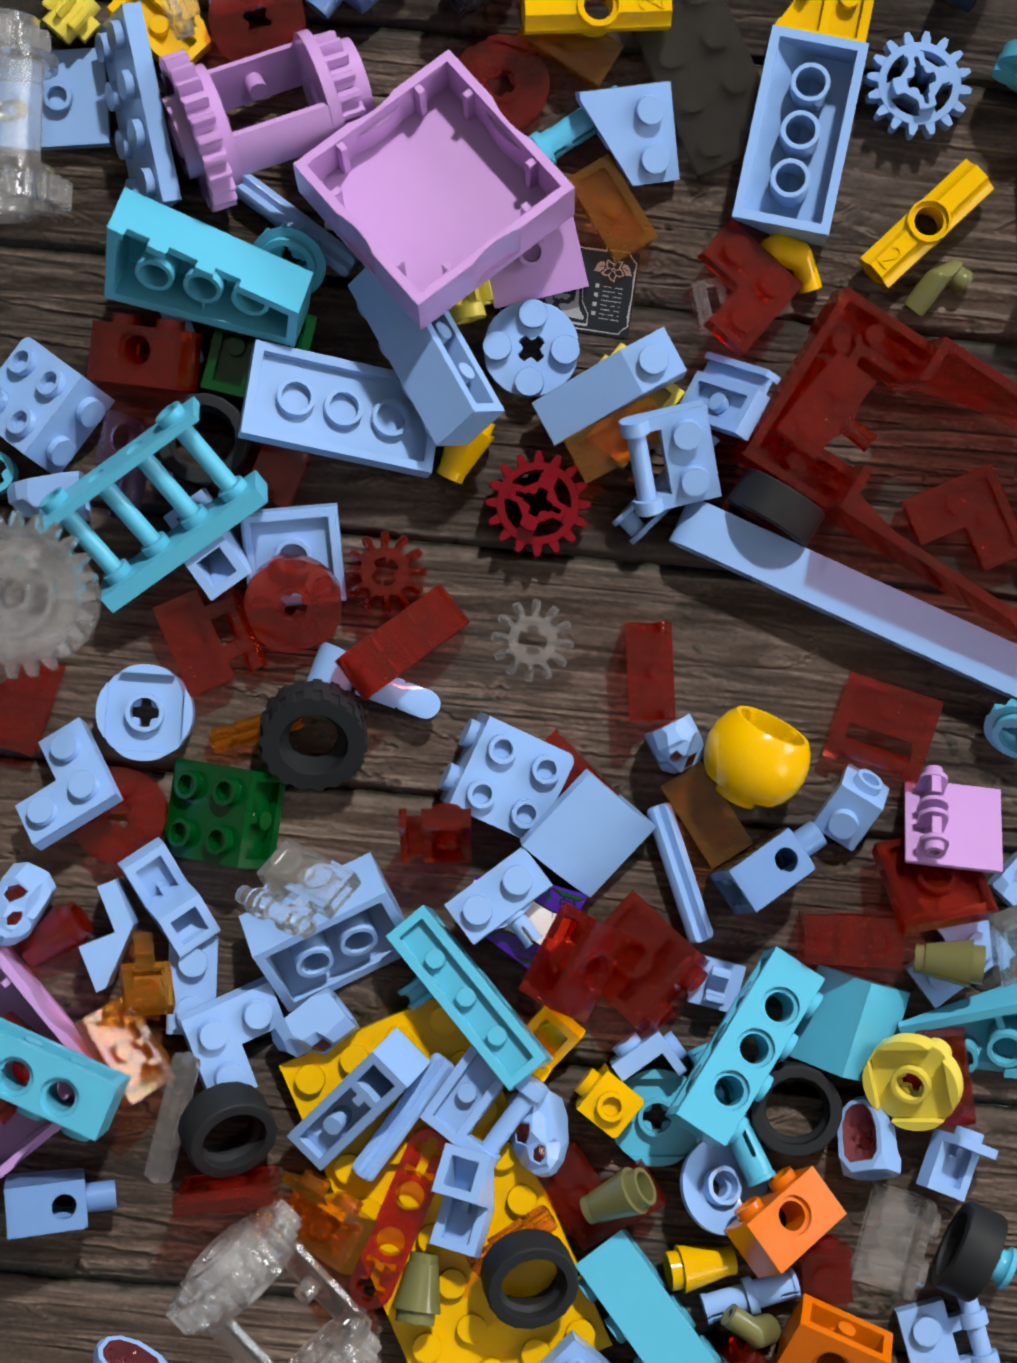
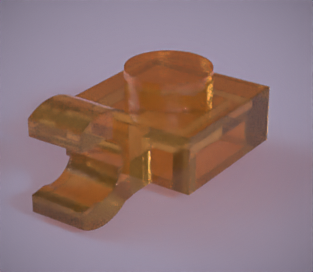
(146, 983)

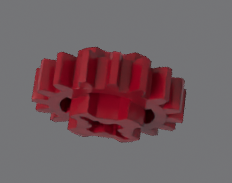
(546, 484)

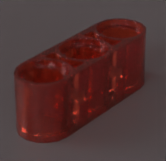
(402, 642)

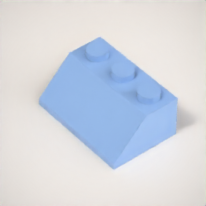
(341, 947)

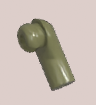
(933, 283)
(755, 1330)

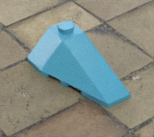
(988, 1025)

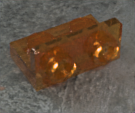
(127, 1047)

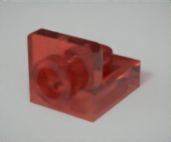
(282, 471)
(827, 1270)

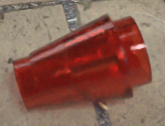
(56, 934)

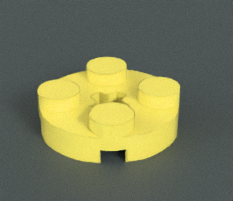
(929, 1061)

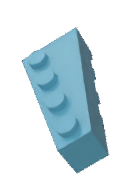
(640, 1305)

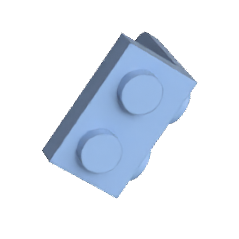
(47, 406)
(505, 775)

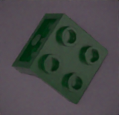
(223, 814)

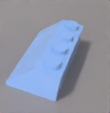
(800, 134)

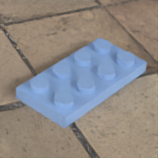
(137, 104)
(333, 410)

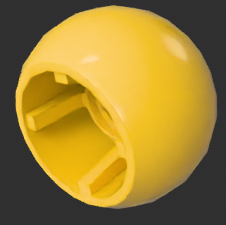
(755, 758)

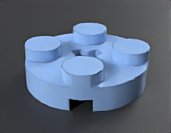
(531, 321)
(127, 691)

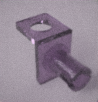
(133, 482)

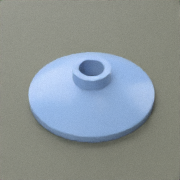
(696, 1186)

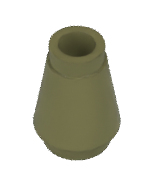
(951, 961)
(621, 1196)
(419, 1290)

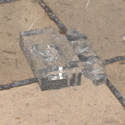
(305, 877)

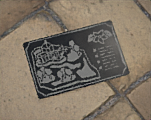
(608, 299)

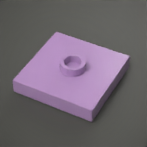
(543, 270)

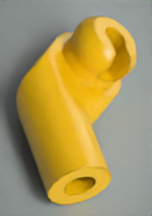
(797, 257)

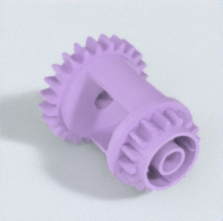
(198, 99)

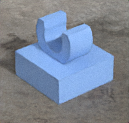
(720, 985)

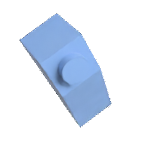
(610, 386)
(359, 1099)

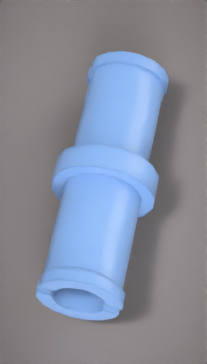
(751, 1294)

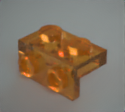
(331, 1222)

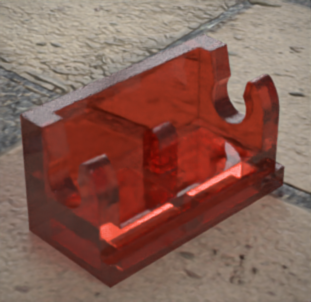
(649, 671)

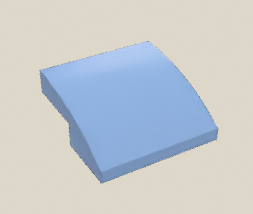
(587, 833)

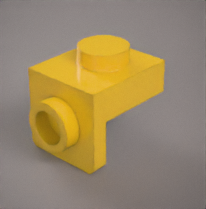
(557, 1035)
(607, 1100)

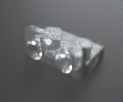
(895, 1240)

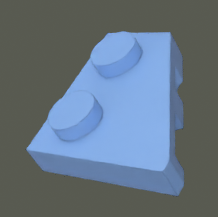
(636, 129)

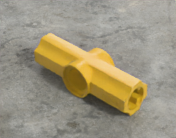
(570, 17)
(946, 204)

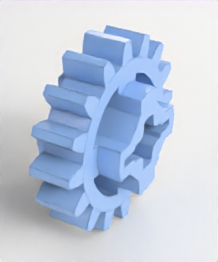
(937, 79)

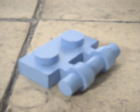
(929, 1332)

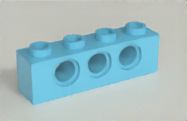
(95, 1085)
(696, 1103)

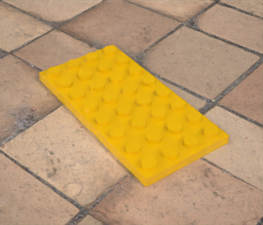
(467, 1326)

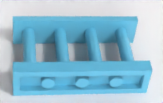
(160, 551)

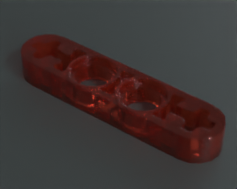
(396, 1215)

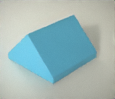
(848, 1022)

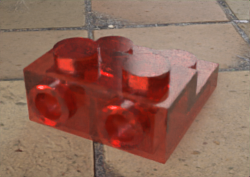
(652, 966)

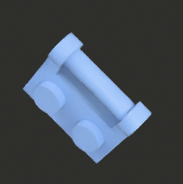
(685, 452)
(469, 1095)

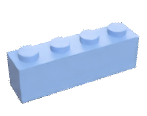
(432, 365)

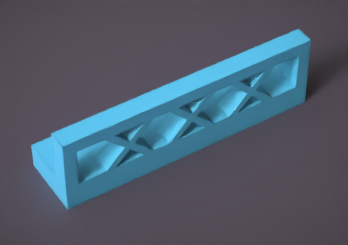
(469, 997)

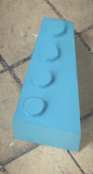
(201, 273)

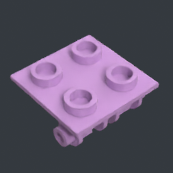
(952, 824)

